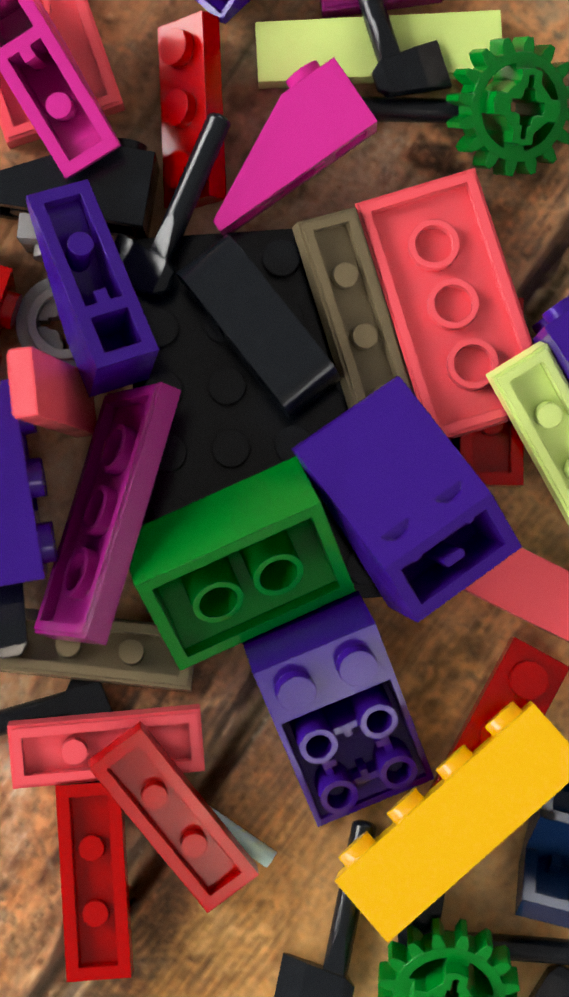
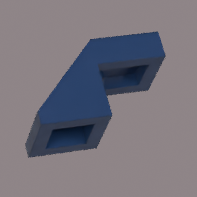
(545, 864)

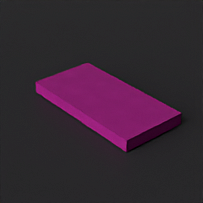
(107, 514)

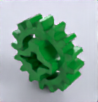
(540, 97)
(447, 965)

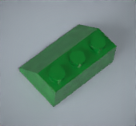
(238, 563)

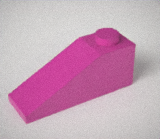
(52, 88)
(303, 135)

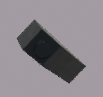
(120, 181)

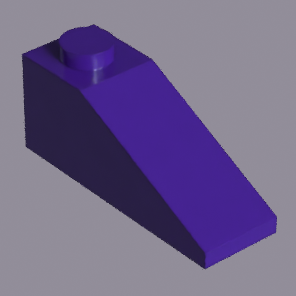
(91, 289)

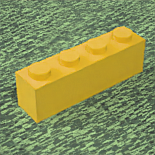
(457, 821)

